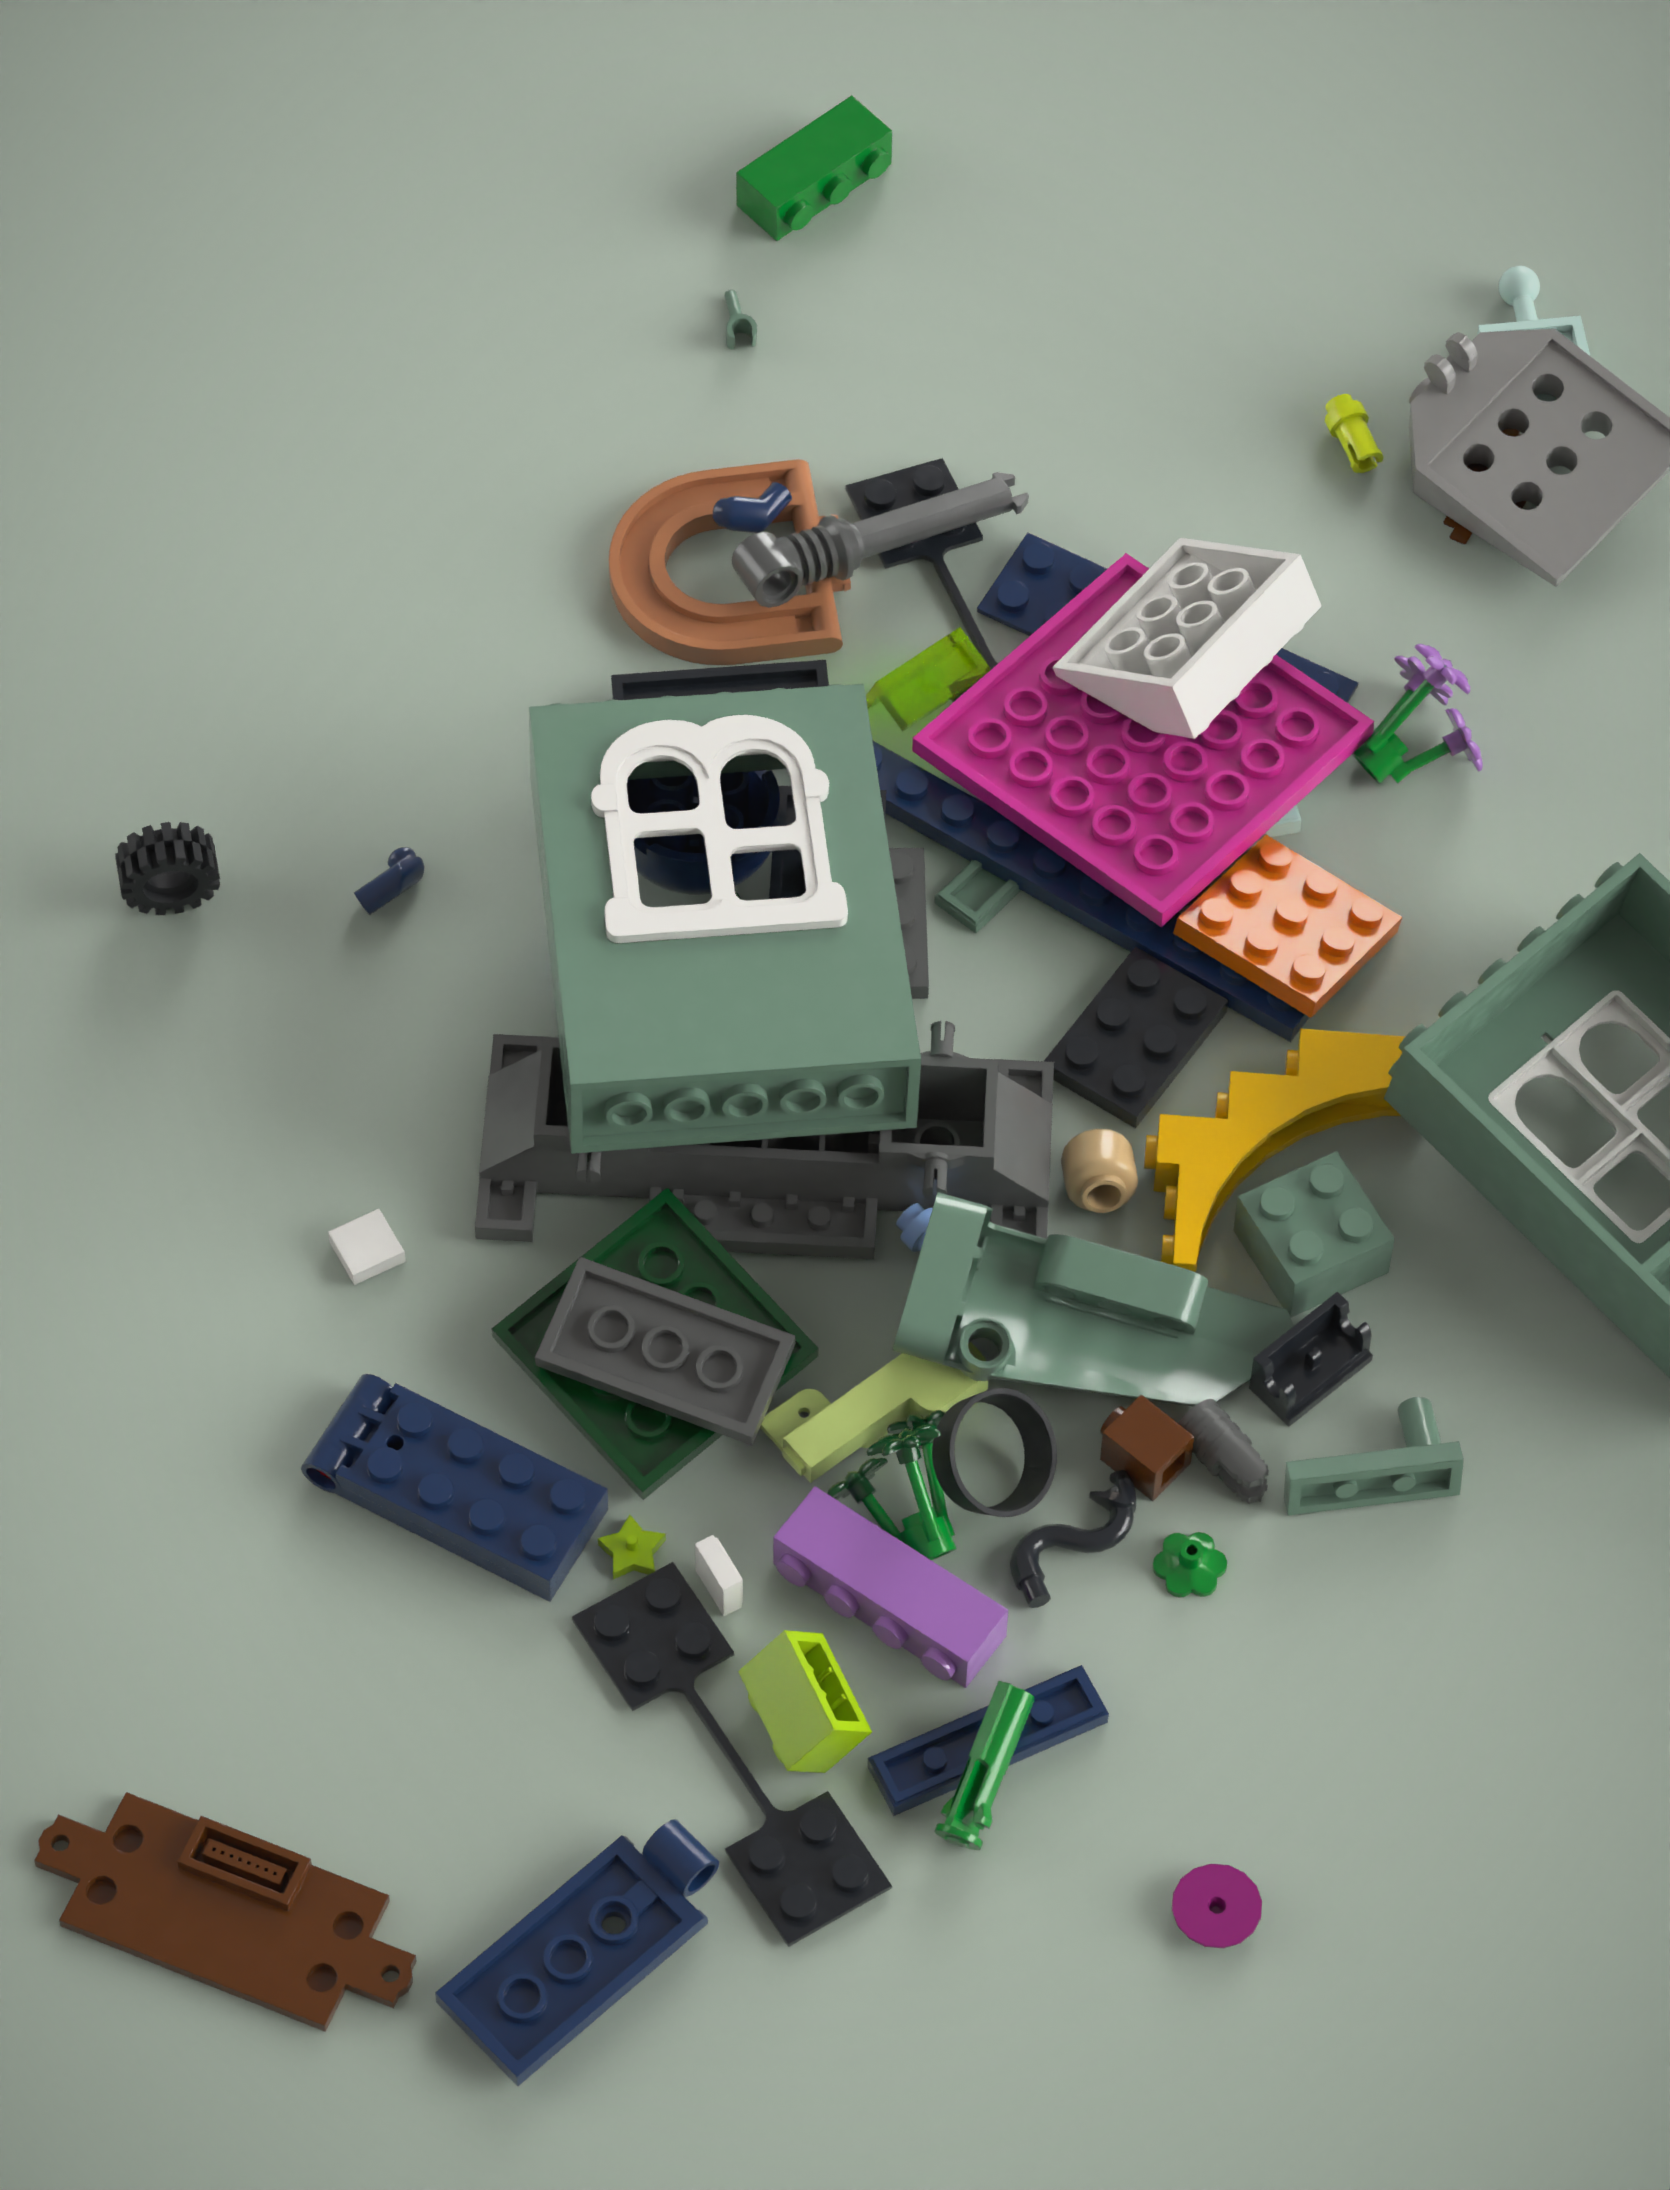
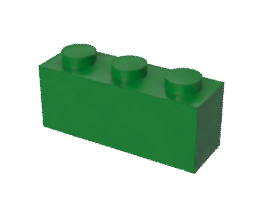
(814, 168)

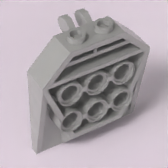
(1493, 388)

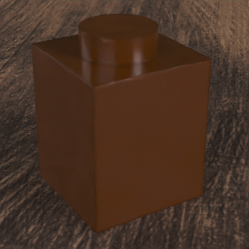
(1146, 1446)

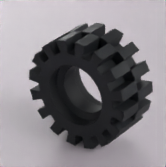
(167, 868)

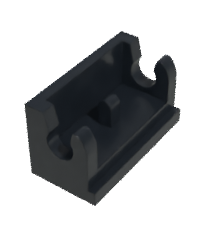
(1310, 1360)

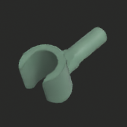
(738, 322)

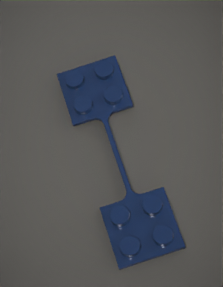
(1047, 577)

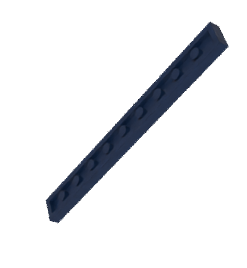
(1011, 853)

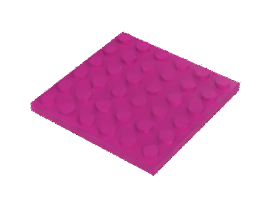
(1128, 803)

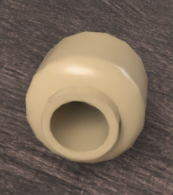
(1099, 1170)

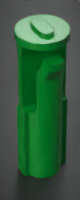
(987, 1764)

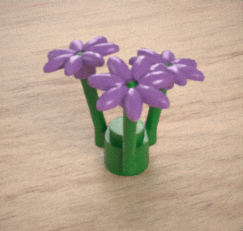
(1384, 750)

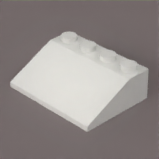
(1192, 633)

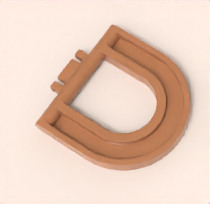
(705, 630)

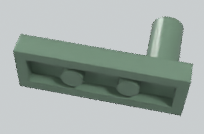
(1380, 1477)

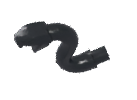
(1024, 1562)

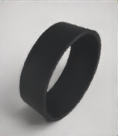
(1038, 1445)

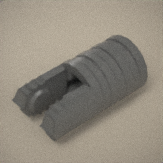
(1226, 1450)

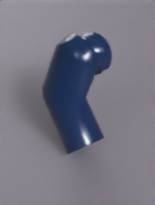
(751, 514)
(403, 873)

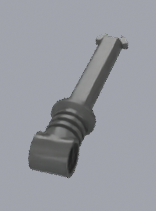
(835, 547)

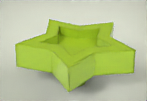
(632, 1548)

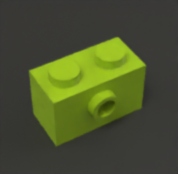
(804, 1702)

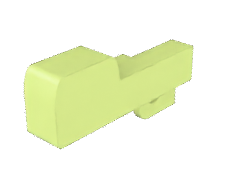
(865, 1412)

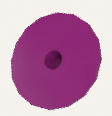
(1217, 1906)

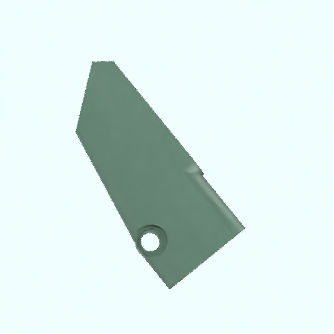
(1076, 1313)

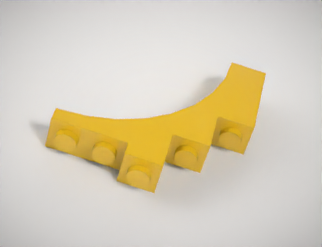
(1204, 1159)

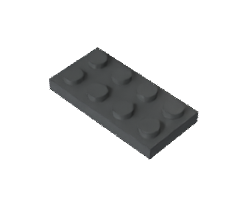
(665, 1350)

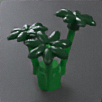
(928, 1529)

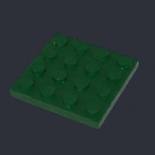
(678, 1253)

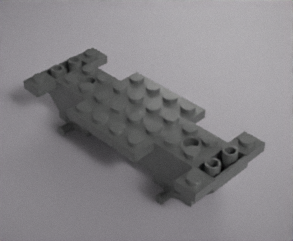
(976, 1138)

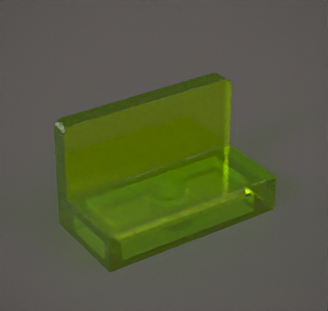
(929, 679)

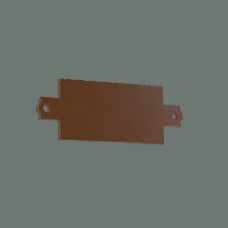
(225, 1910)

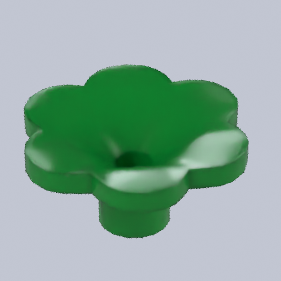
(1189, 1564)

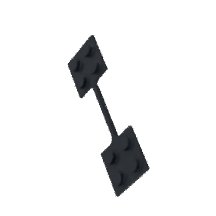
(908, 487)
(802, 1861)

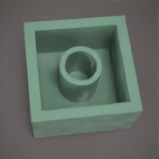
(1313, 1234)

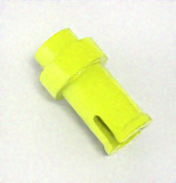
(1348, 422)

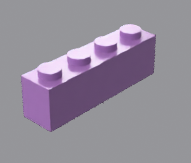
(889, 1588)

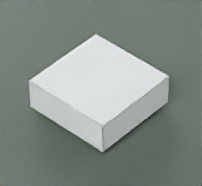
(366, 1246)
(719, 1575)

